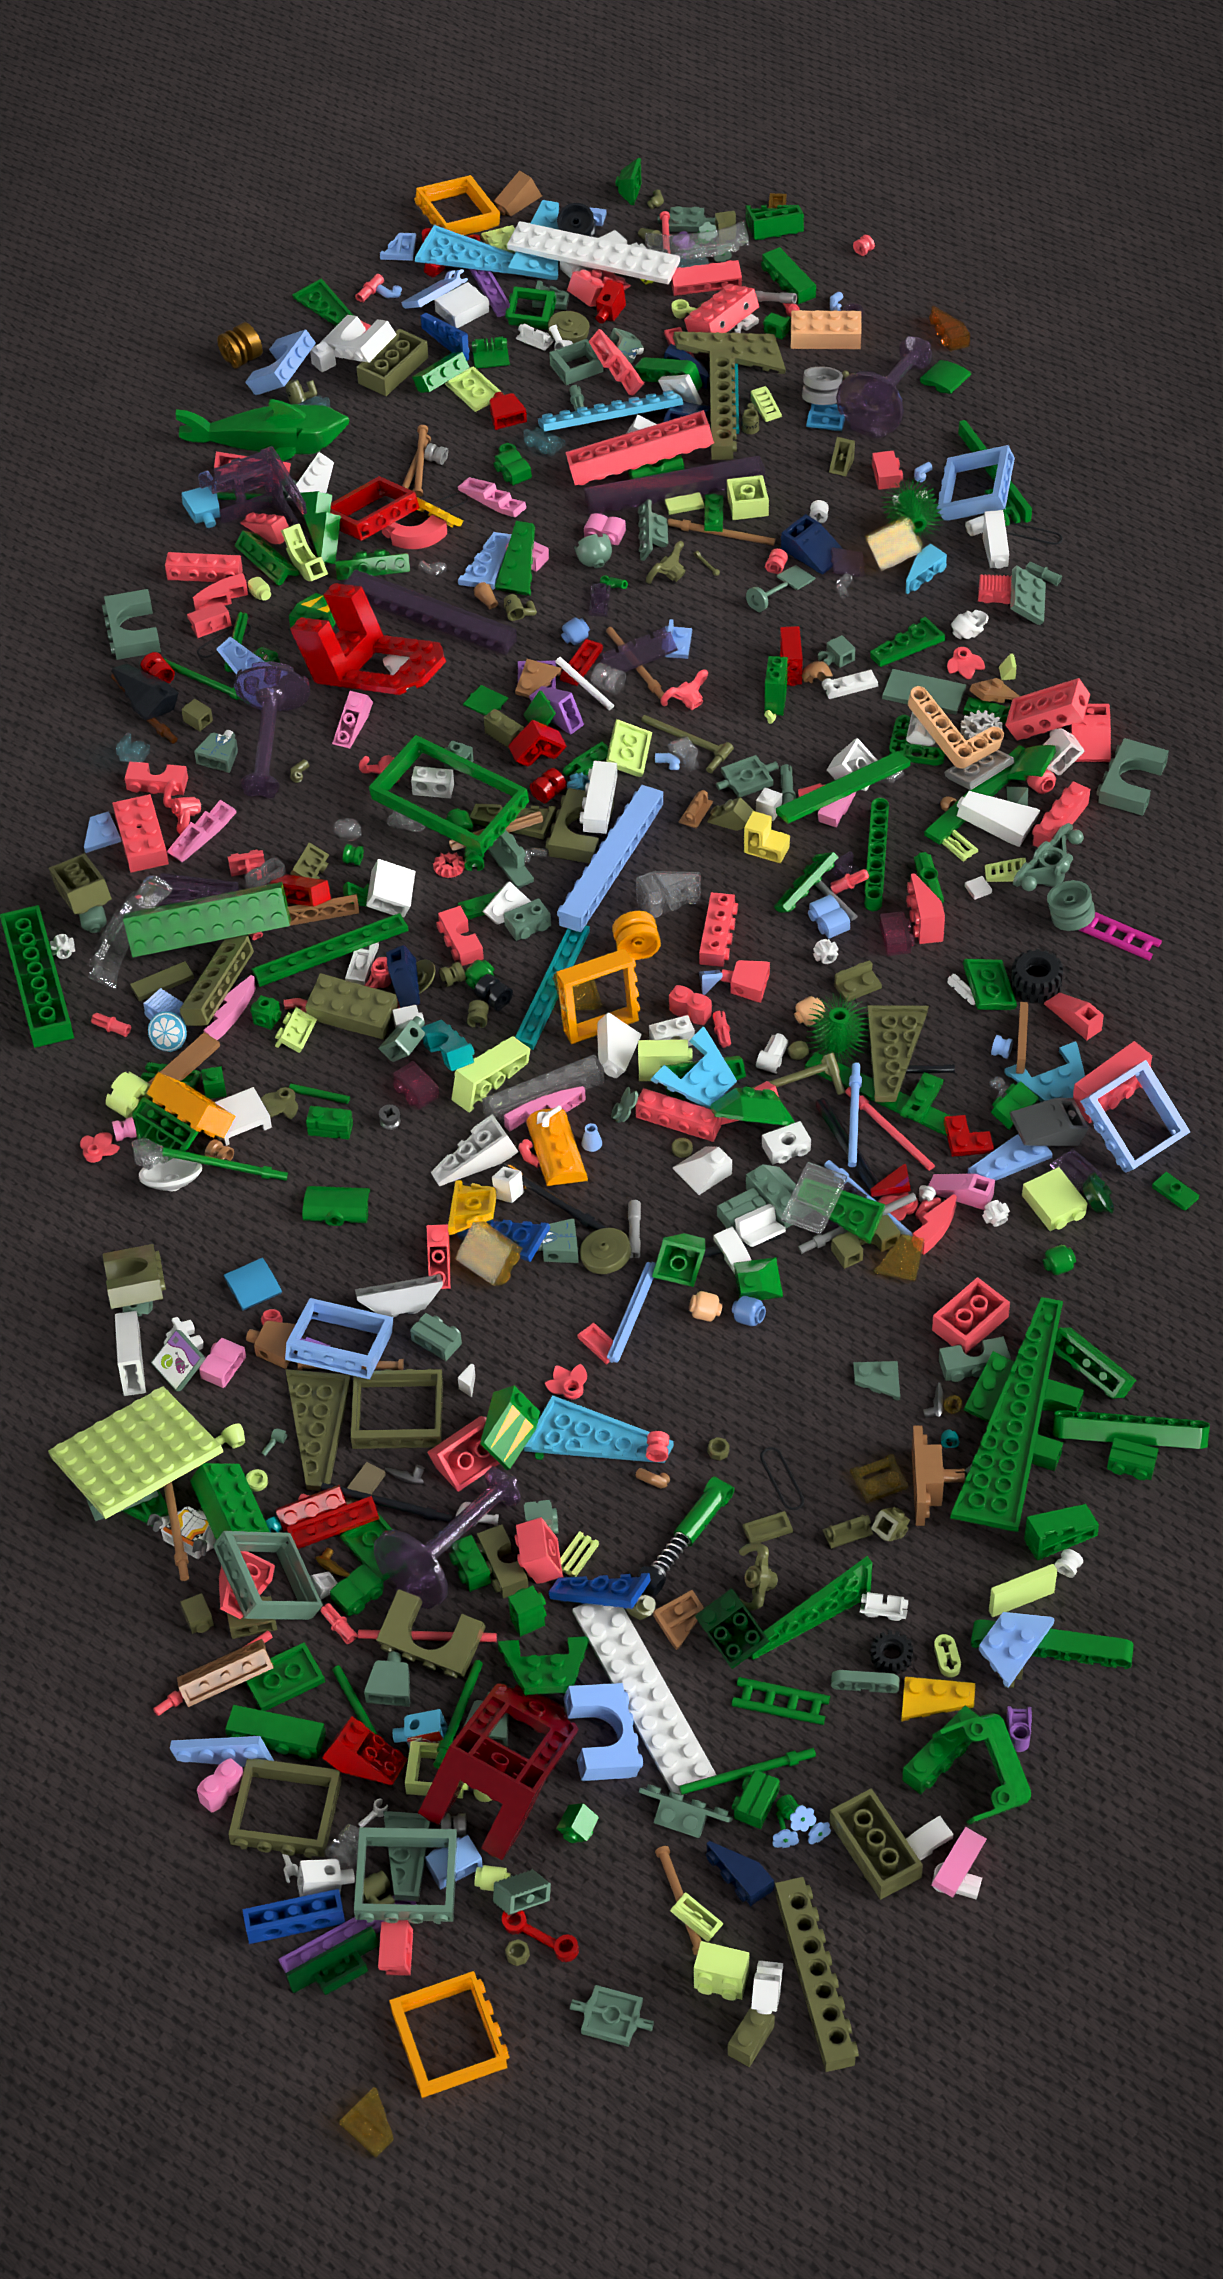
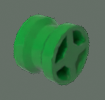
(353, 854)

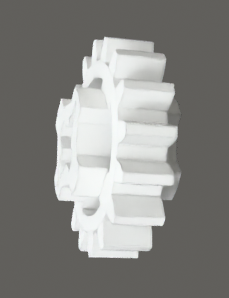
(978, 723)

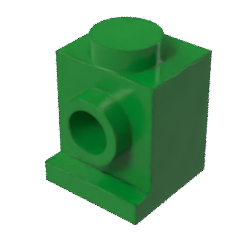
(777, 325)

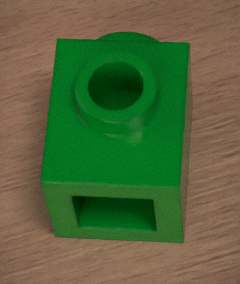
(213, 1082)
(577, 1823)

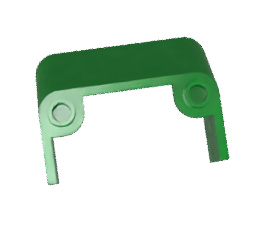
(1014, 1785)

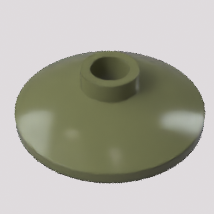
(425, 973)

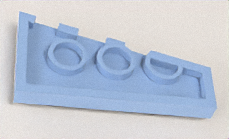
(487, 562)
(1009, 1159)

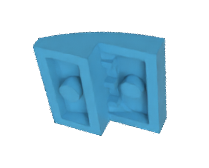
(825, 417)
(252, 1284)

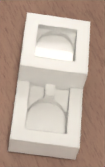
(731, 1247)
(929, 1837)

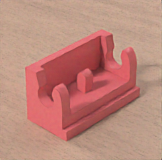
(209, 619)
(396, 1948)

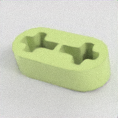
(952, 1654)

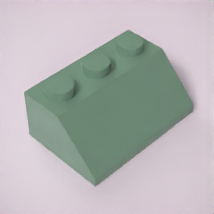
(773, 1187)

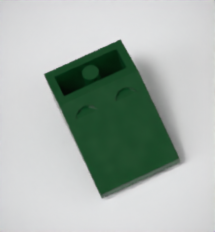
(732, 1628)

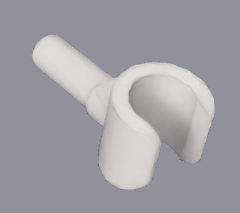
(544, 1117)
(377, 1812)
(289, 1869)

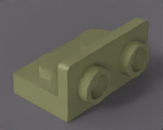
(311, 862)
(856, 981)

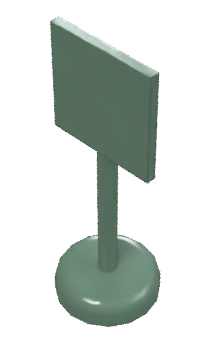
(793, 577)

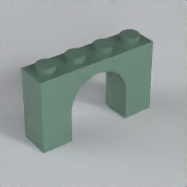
(128, 642)
(1130, 756)

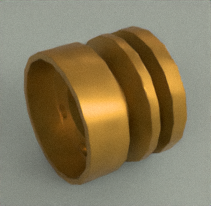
(240, 345)

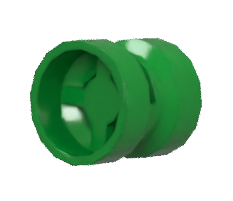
(473, 859)

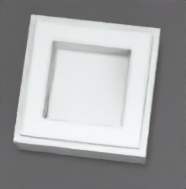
(978, 887)

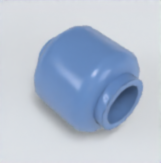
(575, 631)
(748, 1311)

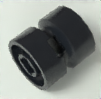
(493, 992)

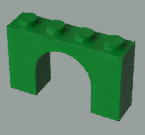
(1057, 1397)

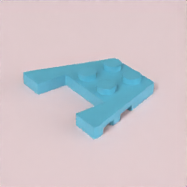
(706, 1080)
(1056, 1082)

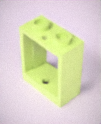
(417, 1751)

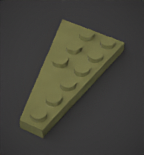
(892, 1044)

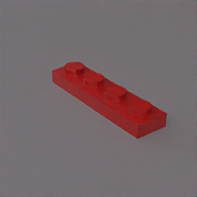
(334, 1522)

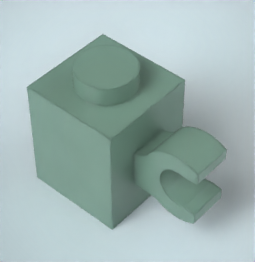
(838, 651)

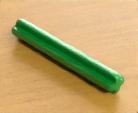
(238, 633)

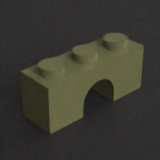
(848, 1246)
(507, 1576)

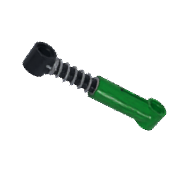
(715, 1495)

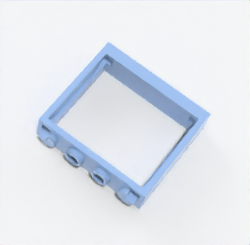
(980, 504)
(1159, 1100)
(334, 1358)

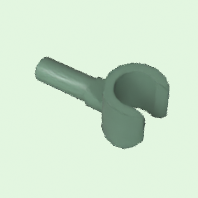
(277, 1436)

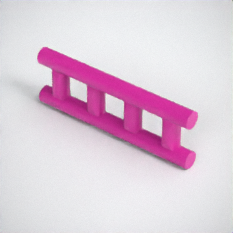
(1125, 943)

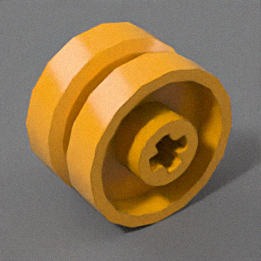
(637, 934)

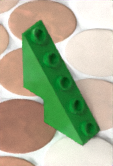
(322, 524)

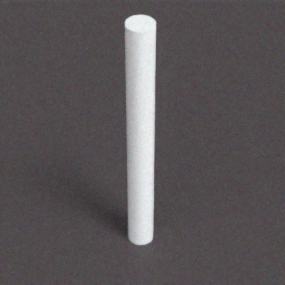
(584, 683)

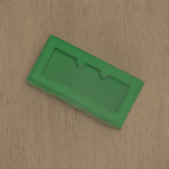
(1175, 1191)

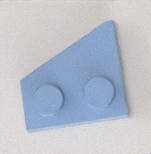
(400, 248)

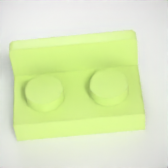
(296, 1030)

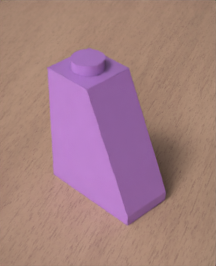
(563, 703)

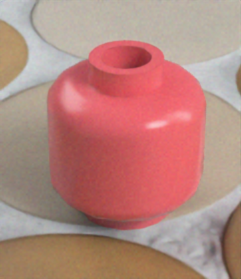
(1042, 784)

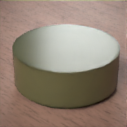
(682, 1147)

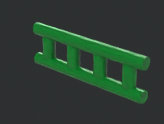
(773, 1689)

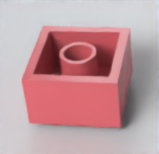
(538, 1551)

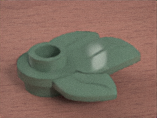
(622, 1110)

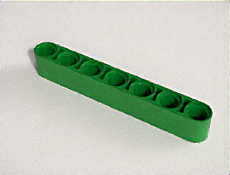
(876, 854)
(1132, 1428)
(1072, 1645)

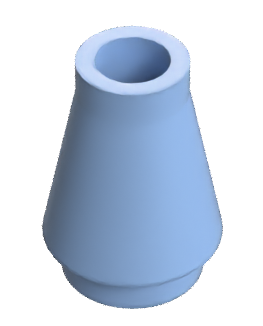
(591, 1138)

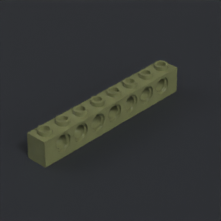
(721, 404)
(833, 2055)

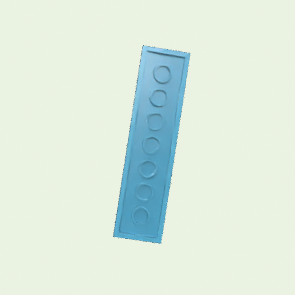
(614, 410)

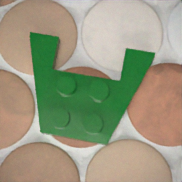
(548, 1672)

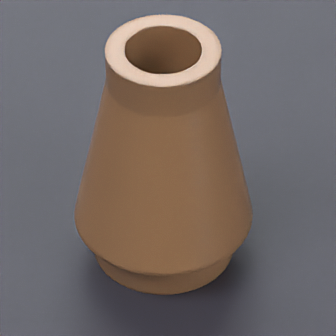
(485, 595)

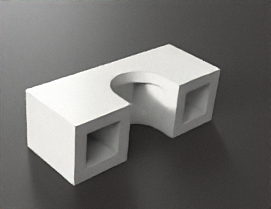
(767, 1987)

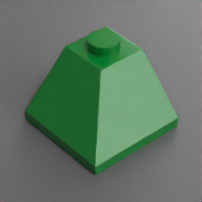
(630, 181)
(680, 1259)
(758, 1279)

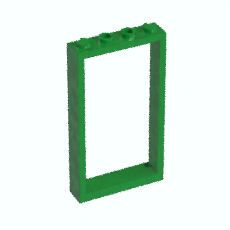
(409, 754)

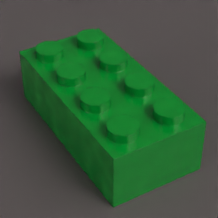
(227, 1499)

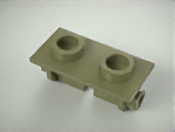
(848, 1531)

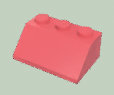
(462, 1456)

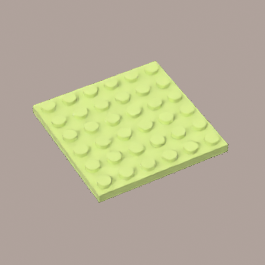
(135, 1452)

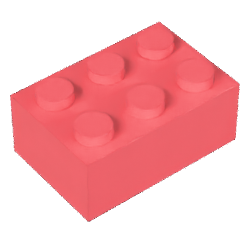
(971, 1315)

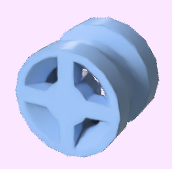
(1002, 1047)

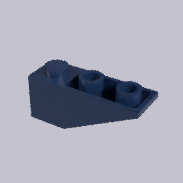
(404, 976)
(746, 1875)

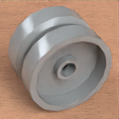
(821, 385)

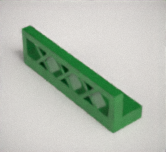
(265, 557)

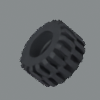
(1036, 987)

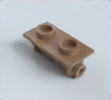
(696, 810)

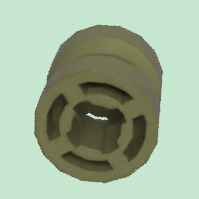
(452, 974)
(477, 1013)

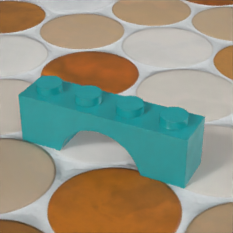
(454, 1048)

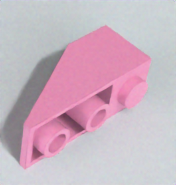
(352, 719)
(969, 1188)

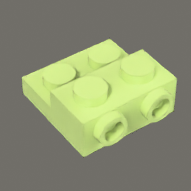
(499, 237)

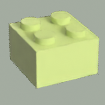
(747, 497)
(721, 1971)

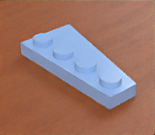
(237, 655)
(220, 1749)

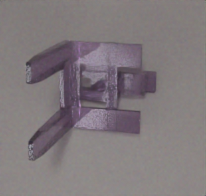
(251, 473)

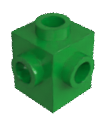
(265, 1012)

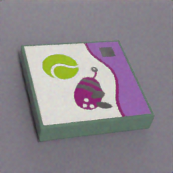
(178, 1360)

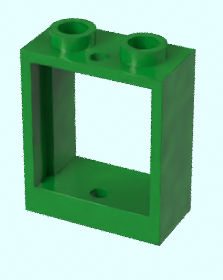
(531, 294)
(776, 684)

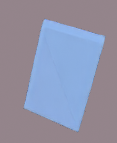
(709, 979)

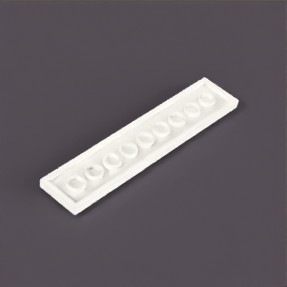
(593, 252)
(650, 1700)

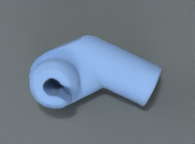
(394, 293)
(834, 299)
(920, 471)
(668, 758)

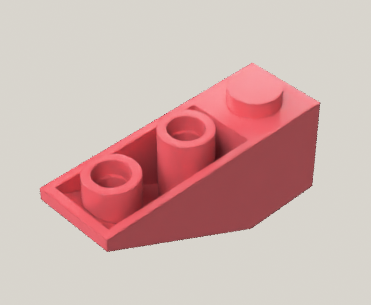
(266, 526)
(1077, 1014)
(439, 1252)

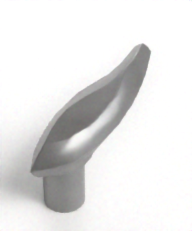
(938, 1403)
(406, 1476)

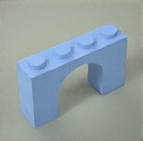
(289, 353)
(611, 1705)

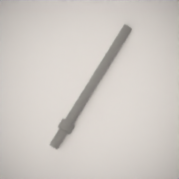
(820, 1240)

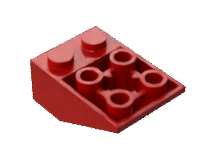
(364, 1754)

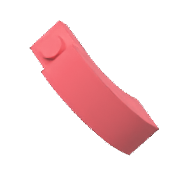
(417, 536)

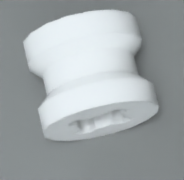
(819, 511)
(1068, 1563)

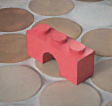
(139, 779)
(464, 948)

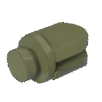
(643, 1608)

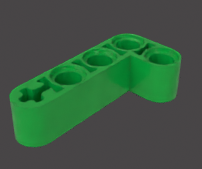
(654, 368)

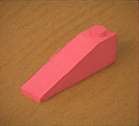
(261, 1573)

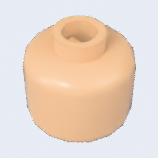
(803, 1010)
(705, 1306)

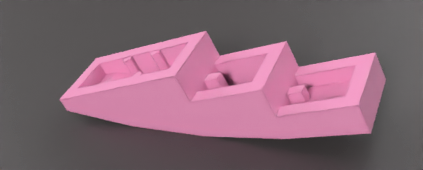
(487, 494)
(202, 831)
(232, 1008)
(565, 1098)
(959, 1862)

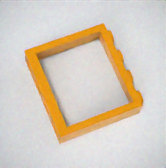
(452, 188)
(590, 970)
(434, 1993)

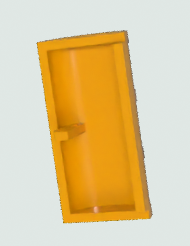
(556, 1149)

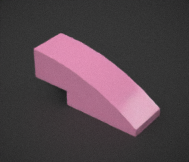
(833, 812)

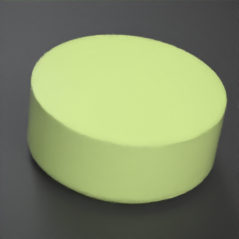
(257, 1480)

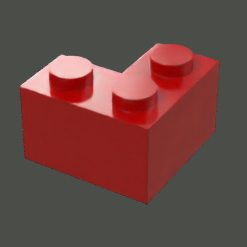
(534, 741)

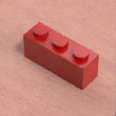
(304, 890)

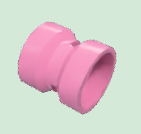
(124, 1129)

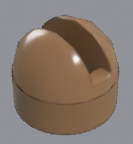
(946, 802)

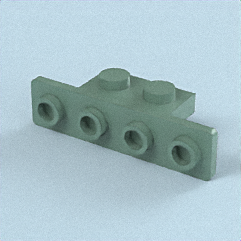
(652, 530)
(511, 859)
(681, 1814)

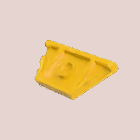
(470, 1206)

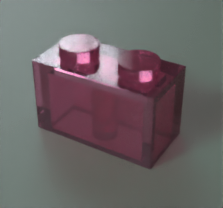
(896, 933)
(415, 1085)

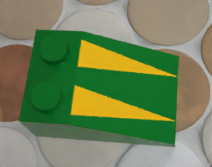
(312, 607)
(509, 1425)

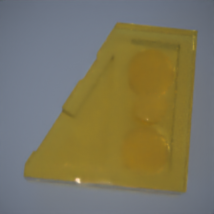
(903, 1258)
(369, 2123)

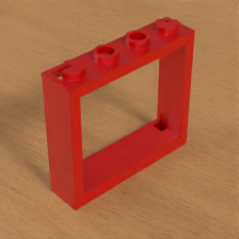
(403, 504)

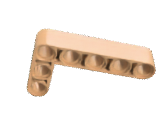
(950, 733)

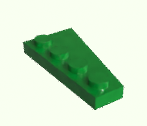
(322, 301)
(912, 641)
(812, 876)

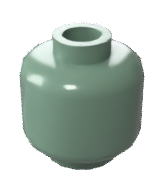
(93, 919)

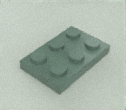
(1027, 595)

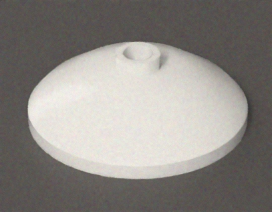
(170, 1175)

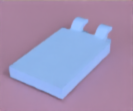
(435, 290)

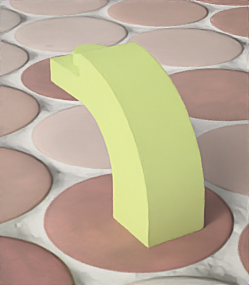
(301, 555)

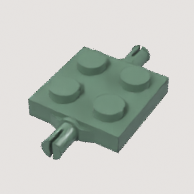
(686, 219)
(747, 776)
(611, 2015)

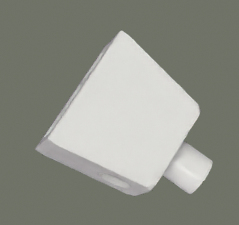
(1067, 750)
(322, 1876)

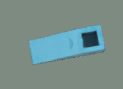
(925, 566)

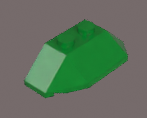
(752, 1106)
(162, 1127)

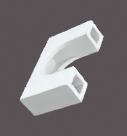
(353, 344)

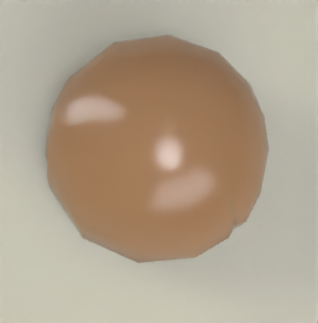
(816, 670)

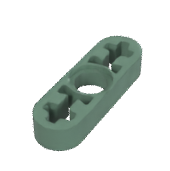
(865, 1680)

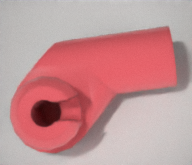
(295, 1002)
(527, 1155)
(926, 1206)

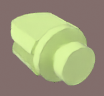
(259, 588)

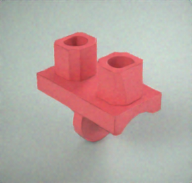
(243, 863)

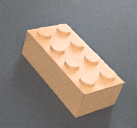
(825, 329)

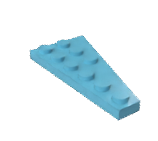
(457, 250)
(535, 265)
(583, 1432)

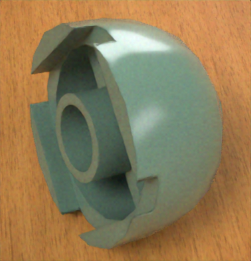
(594, 550)

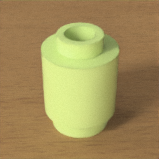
(488, 1875)

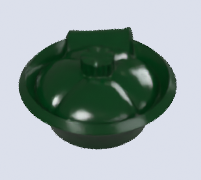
(1098, 1194)

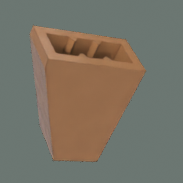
(517, 194)

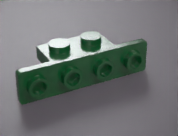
(335, 1965)

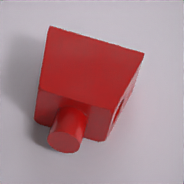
(610, 301)
(506, 410)

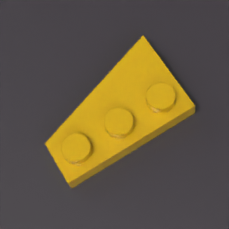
(433, 510)
(935, 1696)

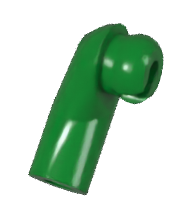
(614, 582)

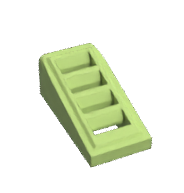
(765, 403)
(1006, 876)

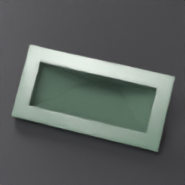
(1018, 795)

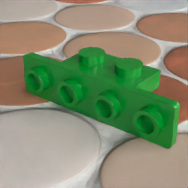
(373, 564)

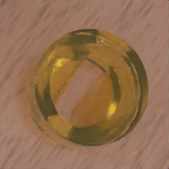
(948, 1403)

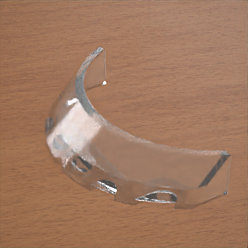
(700, 244)
(114, 940)

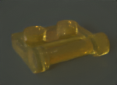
(882, 1484)

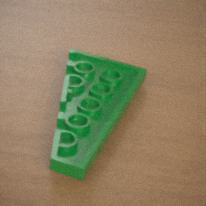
(828, 1602)

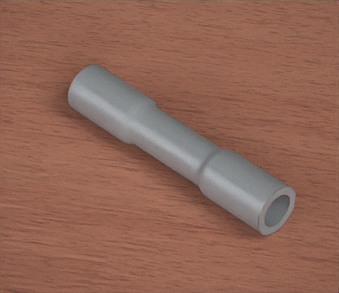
(776, 297)
(634, 1218)

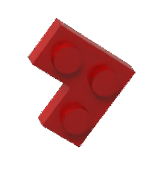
(963, 1142)

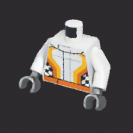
(194, 1528)

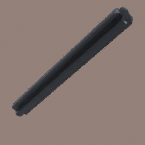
(843, 1138)

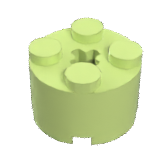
(127, 1094)

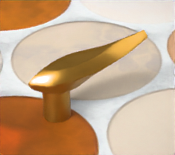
(329, 1565)

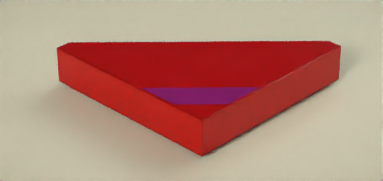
(894, 1183)

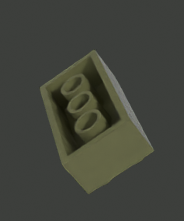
(393, 363)
(80, 884)
(351, 1006)
(876, 1844)

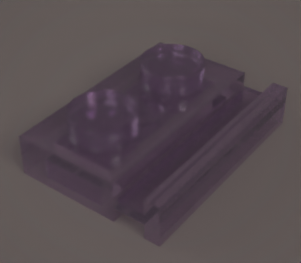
(1075, 1168)

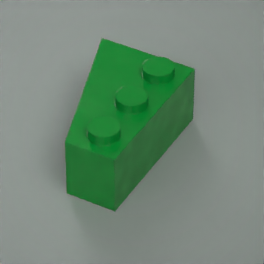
(774, 222)
(1059, 1530)

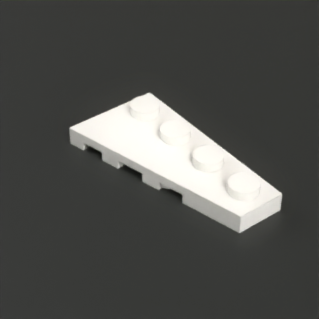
(316, 476)

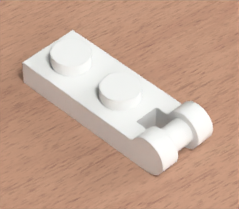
(849, 684)
(361, 964)

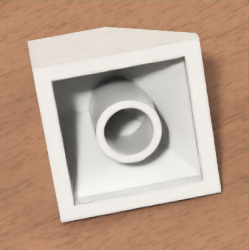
(851, 759)
(705, 1168)

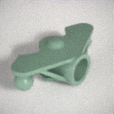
(1049, 861)

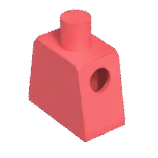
(748, 979)

